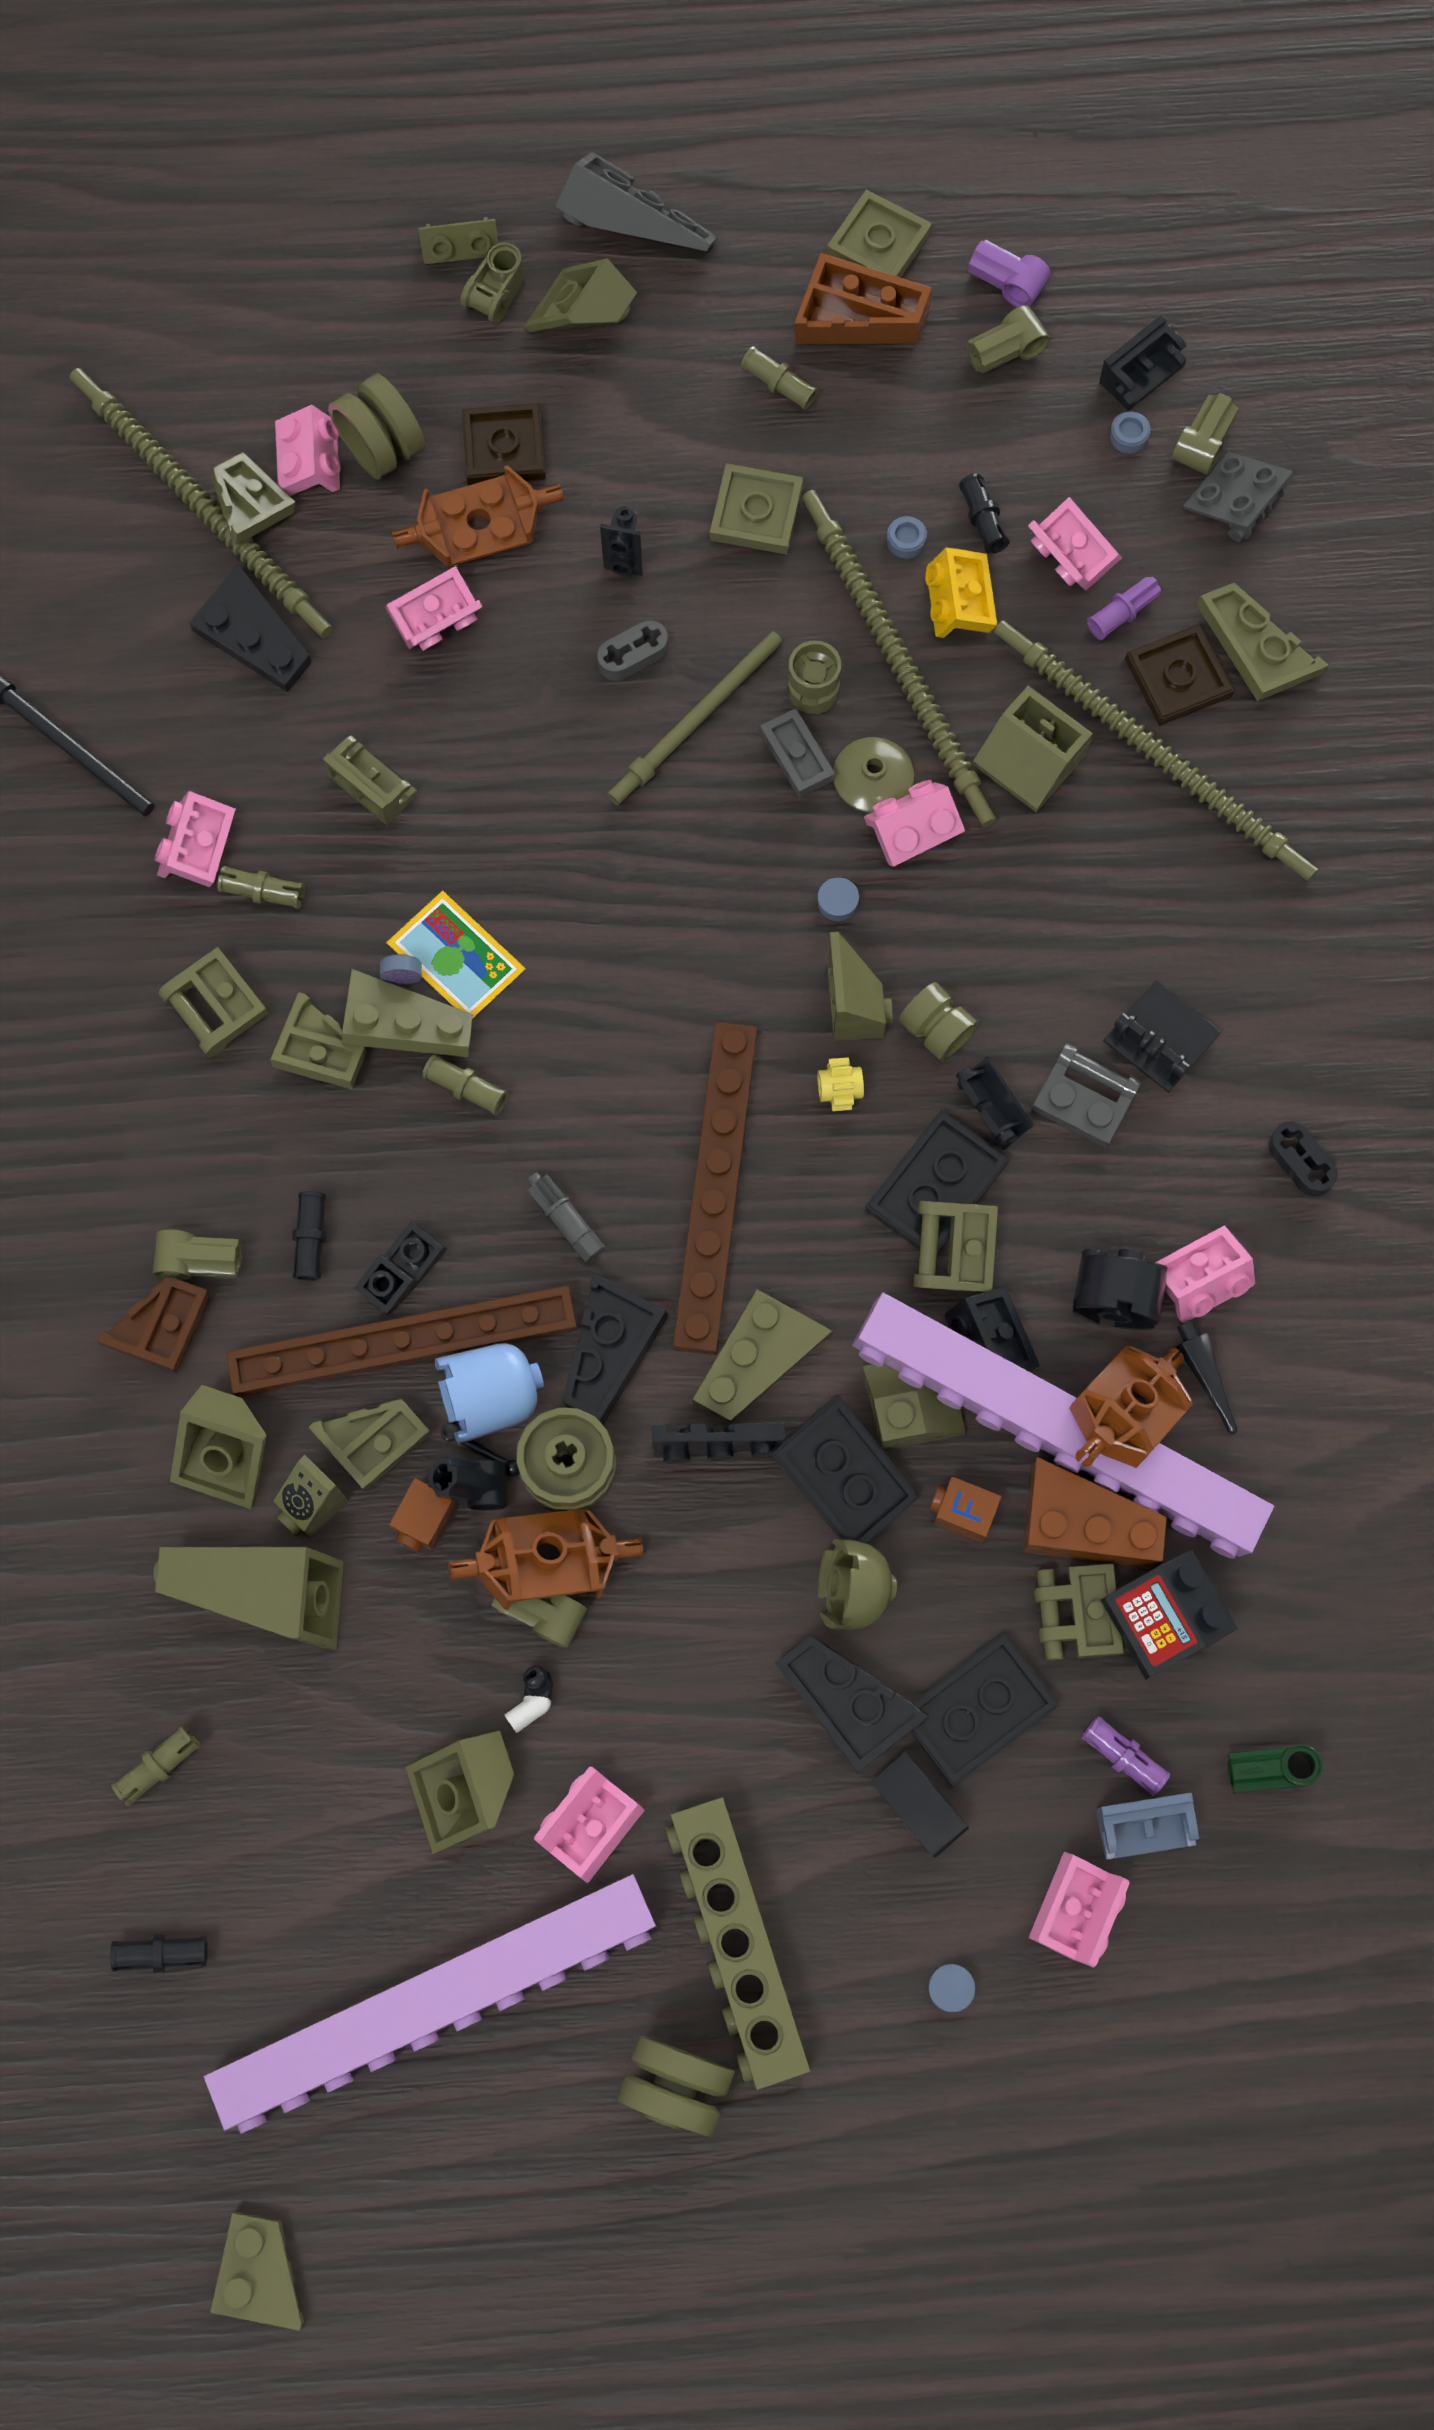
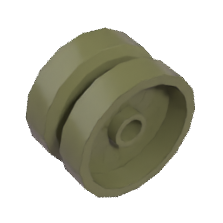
(377, 426)
(559, 1435)
(672, 2093)

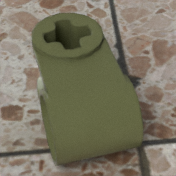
(491, 288)

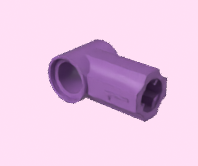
(1016, 277)

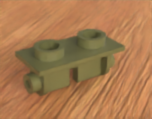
(457, 241)

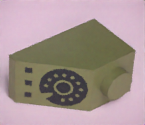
(308, 1499)

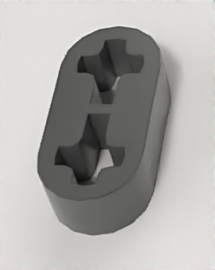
(632, 650)

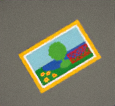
(456, 955)

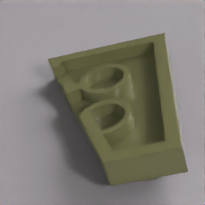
(1256, 646)
(400, 1019)
(756, 1355)

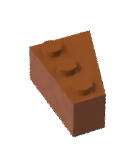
(860, 306)
(1089, 1522)

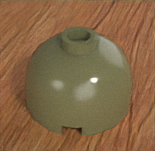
(855, 1584)

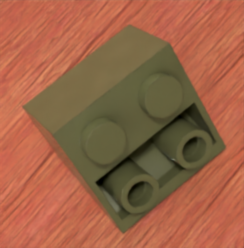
(1033, 749)

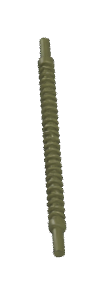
(199, 501)
(966, 781)
(1273, 844)

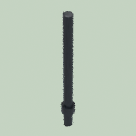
(73, 748)

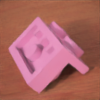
(195, 839)
(1207, 1273)

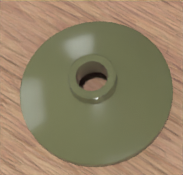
(865, 789)

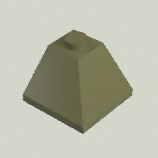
(583, 297)
(855, 995)
(907, 1413)
(219, 1447)
(461, 1789)

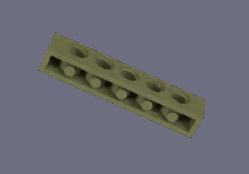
(786, 2056)

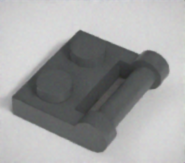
(1080, 1107)

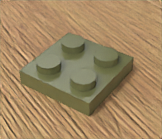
(880, 235)
(756, 508)

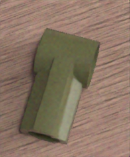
(1017, 336)
(1202, 441)
(184, 1255)
(551, 1617)

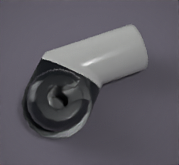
(536, 1698)

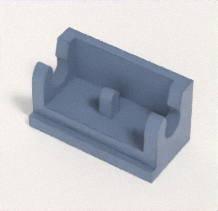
(1147, 1826)

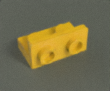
(960, 592)

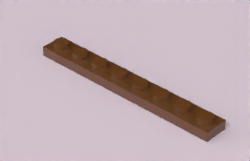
(715, 1189)
(400, 1341)

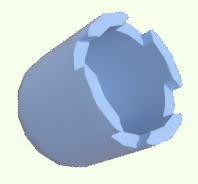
(488, 1389)

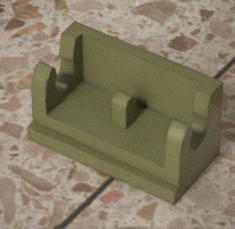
(368, 780)

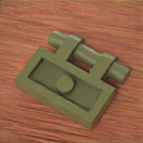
(1092, 1626)

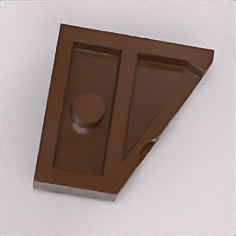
(160, 1325)

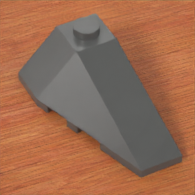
(606, 200)

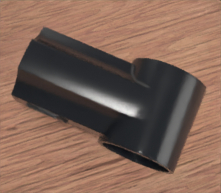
(475, 1482)

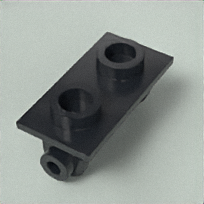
(622, 543)
(994, 1102)

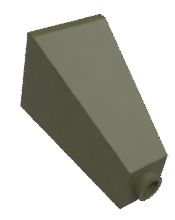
(267, 1587)

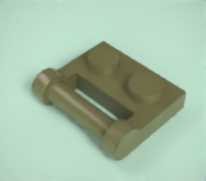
(224, 993)
(970, 1246)

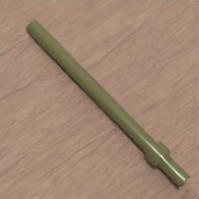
(643, 768)

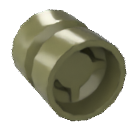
(814, 677)
(944, 1027)

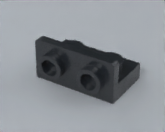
(995, 1325)

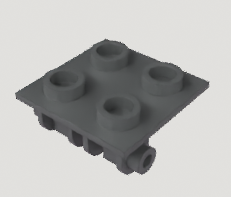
(1239, 493)

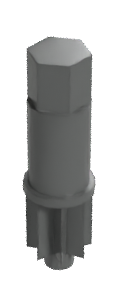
(565, 1217)

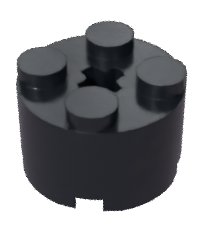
(1119, 1289)

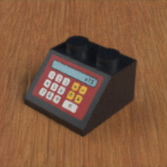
(1169, 1614)

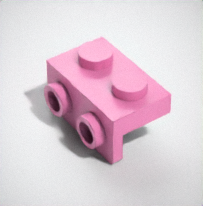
(307, 451)
(1076, 545)
(433, 608)
(915, 821)
(588, 1824)
(1079, 1910)

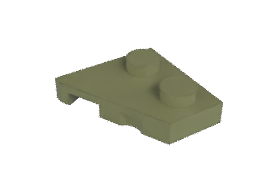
(249, 498)
(314, 1047)
(372, 1440)
(256, 2274)

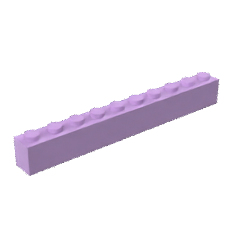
(1041, 1419)
(429, 2003)

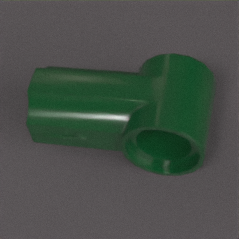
(1269, 1769)

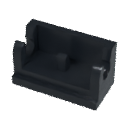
(1143, 363)

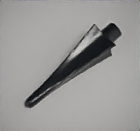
(1201, 1360)

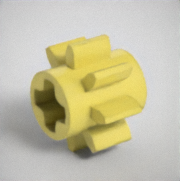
(840, 1084)

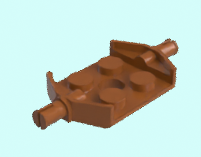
(504, 501)
(1116, 1421)
(516, 1571)

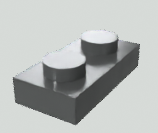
(797, 753)

